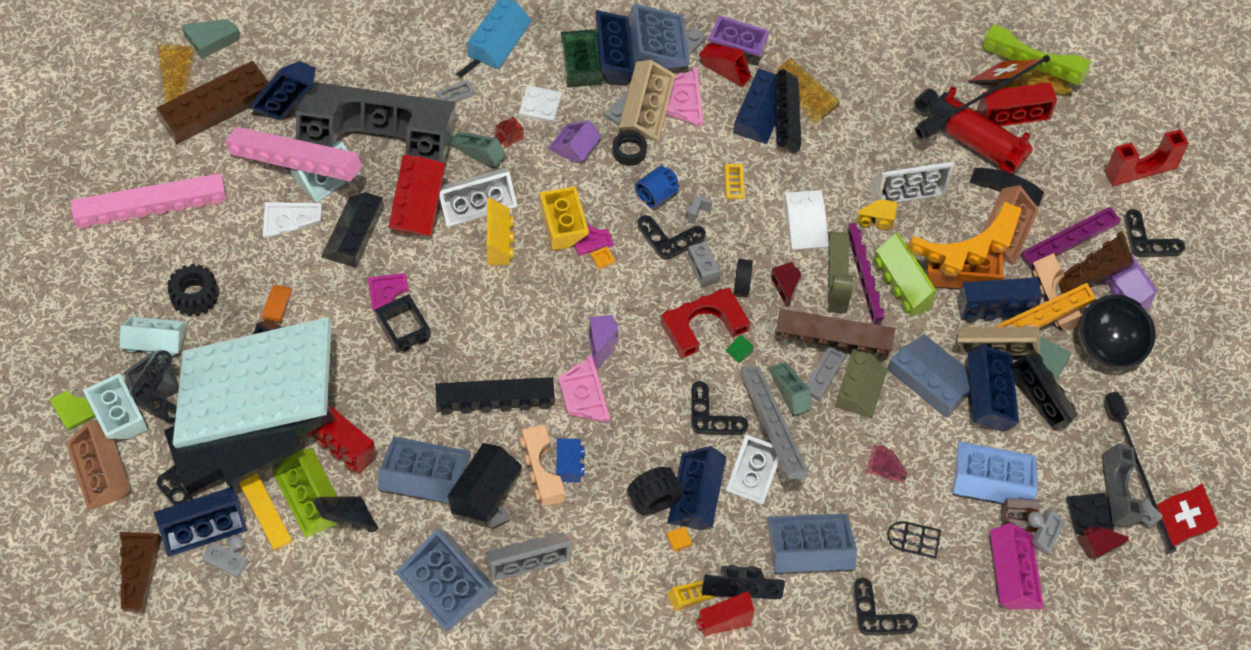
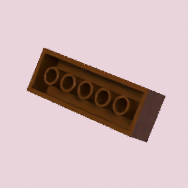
(212, 102)
(835, 330)

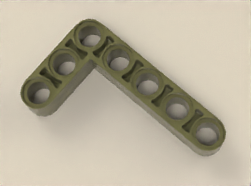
(839, 280)

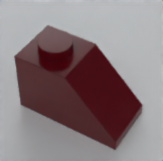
(786, 281)
(1100, 540)

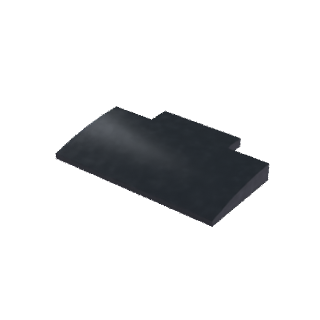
(239, 455)

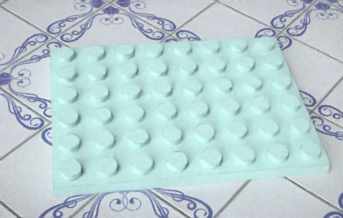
(253, 383)

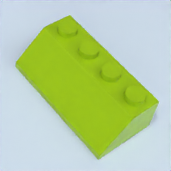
(904, 276)
(301, 482)

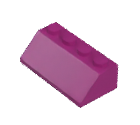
(1016, 568)

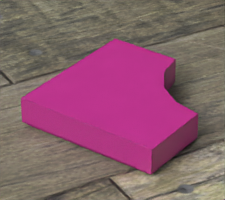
(594, 241)
(386, 288)

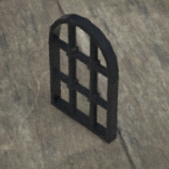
(921, 536)

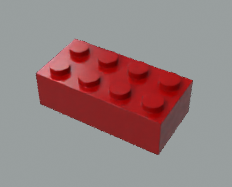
(1019, 104)
(345, 442)

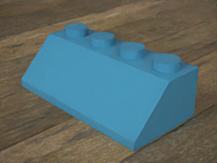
(498, 33)

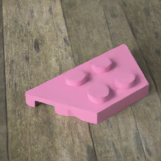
(686, 99)
(583, 392)

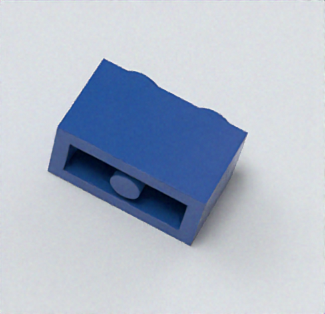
(569, 459)

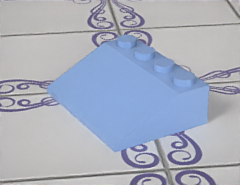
(994, 475)

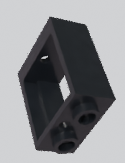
(394, 309)

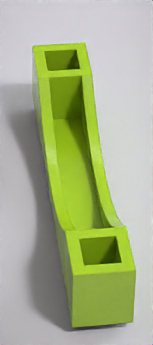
(1066, 67)

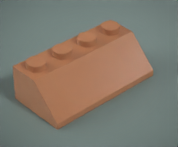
(1018, 197)
(97, 466)

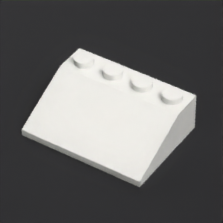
(912, 183)

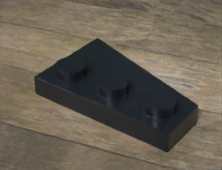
(346, 509)

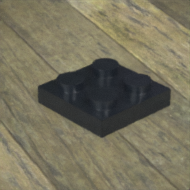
(1089, 511)

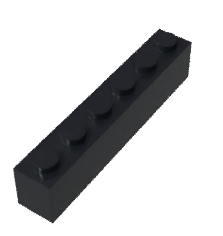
(495, 395)

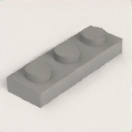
(825, 372)

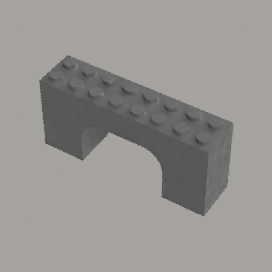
(337, 109)

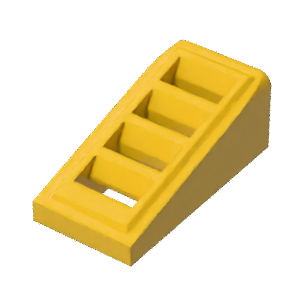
(734, 168)
(679, 600)

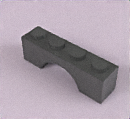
(1119, 463)

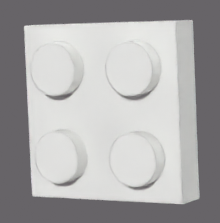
(540, 104)

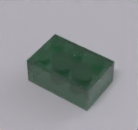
(581, 58)

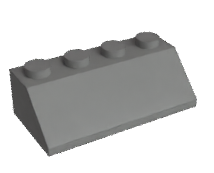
(528, 556)

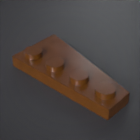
(1106, 261)
(138, 559)

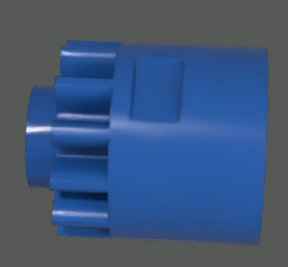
(657, 186)

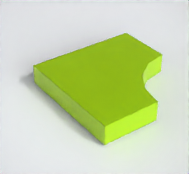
(72, 410)

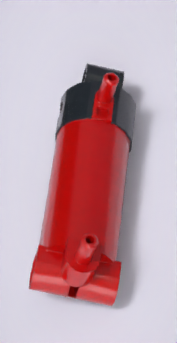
(976, 130)

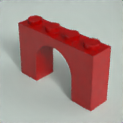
(1127, 167)
(720, 304)

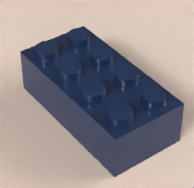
(998, 298)
(992, 388)

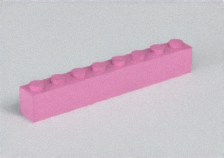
(293, 153)
(148, 200)

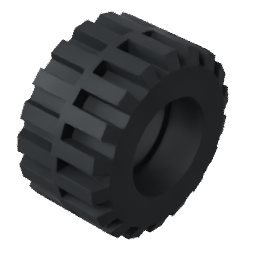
(194, 302)
(654, 490)

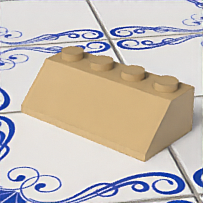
(647, 99)
(1009, 339)

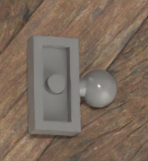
(1048, 529)
(225, 558)

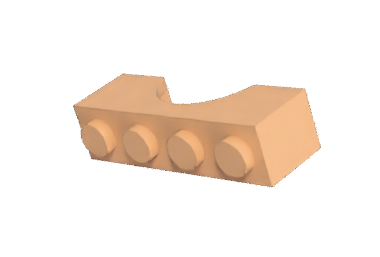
(1050, 274)
(548, 487)

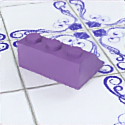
(739, 36)
(1132, 283)

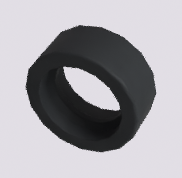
(632, 159)
(743, 276)

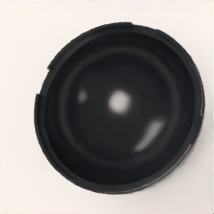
(1117, 332)

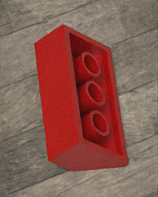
(416, 195)

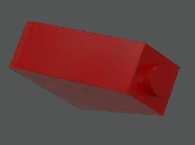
(726, 62)
(726, 615)

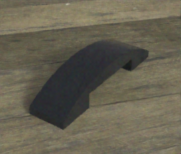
(1001, 179)

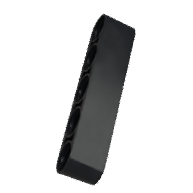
(788, 111)

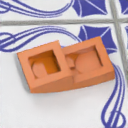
(276, 303)

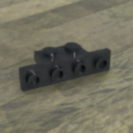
(737, 580)

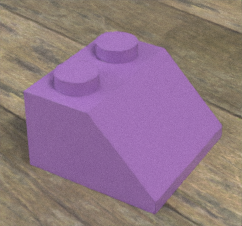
(575, 141)
(602, 338)

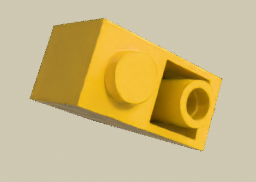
(883, 212)

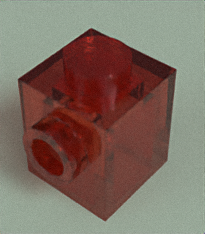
(509, 132)

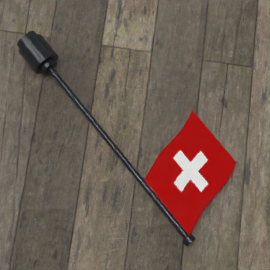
(1003, 71)
(1183, 514)

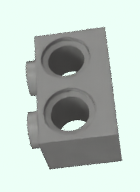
(703, 264)

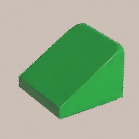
(740, 348)

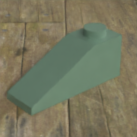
(481, 148)
(792, 388)

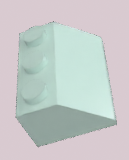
(317, 185)
(152, 335)
(115, 408)

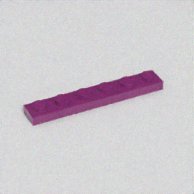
(1071, 236)
(867, 281)

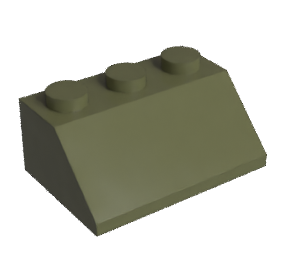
(861, 384)

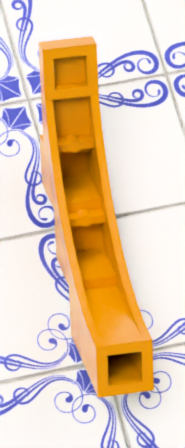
(974, 250)

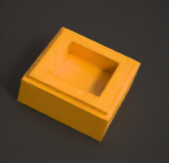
(602, 257)
(679, 539)

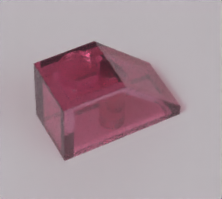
(886, 464)

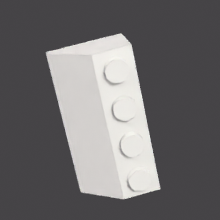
(468, 197)

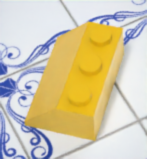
(563, 217)
(499, 233)

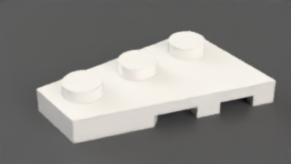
(288, 217)

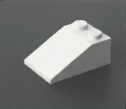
(806, 219)
(754, 469)

